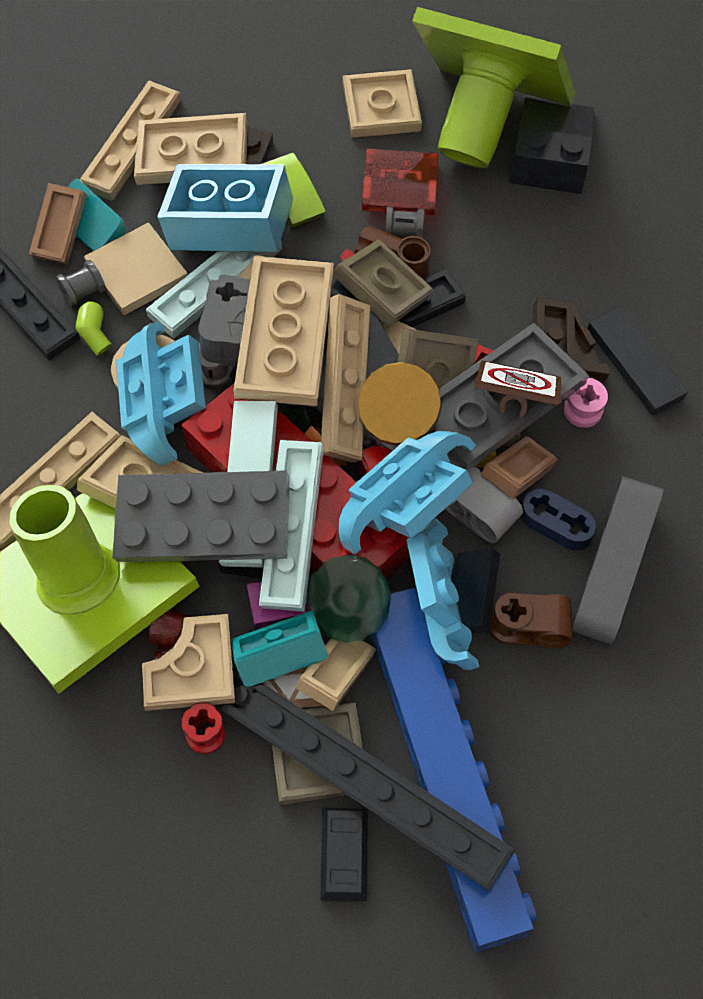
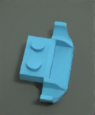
(158, 389)
(406, 488)
(438, 596)

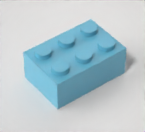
(226, 207)

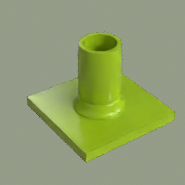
(490, 69)
(65, 591)

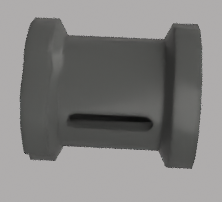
(404, 223)
(80, 283)

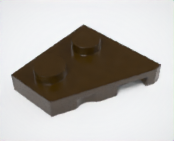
(565, 327)

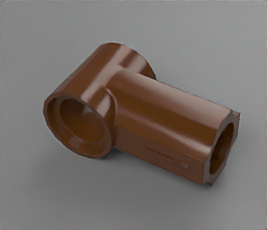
(411, 250)

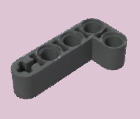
(617, 560)

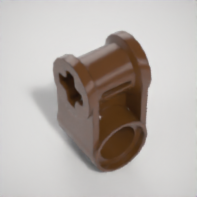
(534, 618)

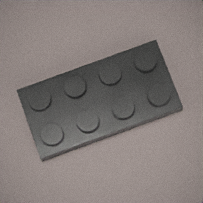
(477, 411)
(202, 516)

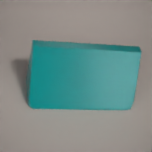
(98, 221)
(278, 649)

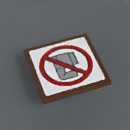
(518, 384)

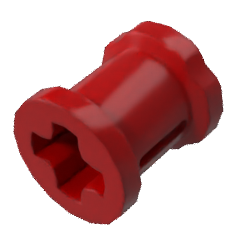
(194, 719)

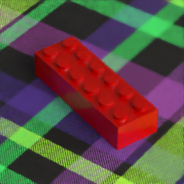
(208, 439)

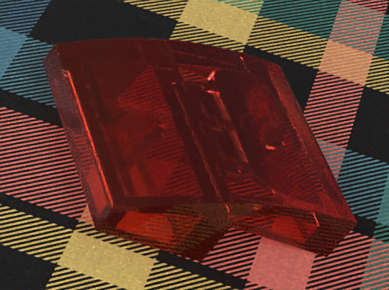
(399, 181)

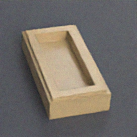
(333, 677)

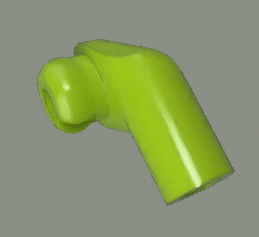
(89, 325)

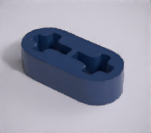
(558, 519)

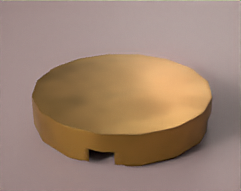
(399, 403)

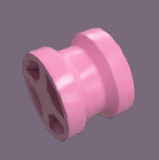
(581, 411)

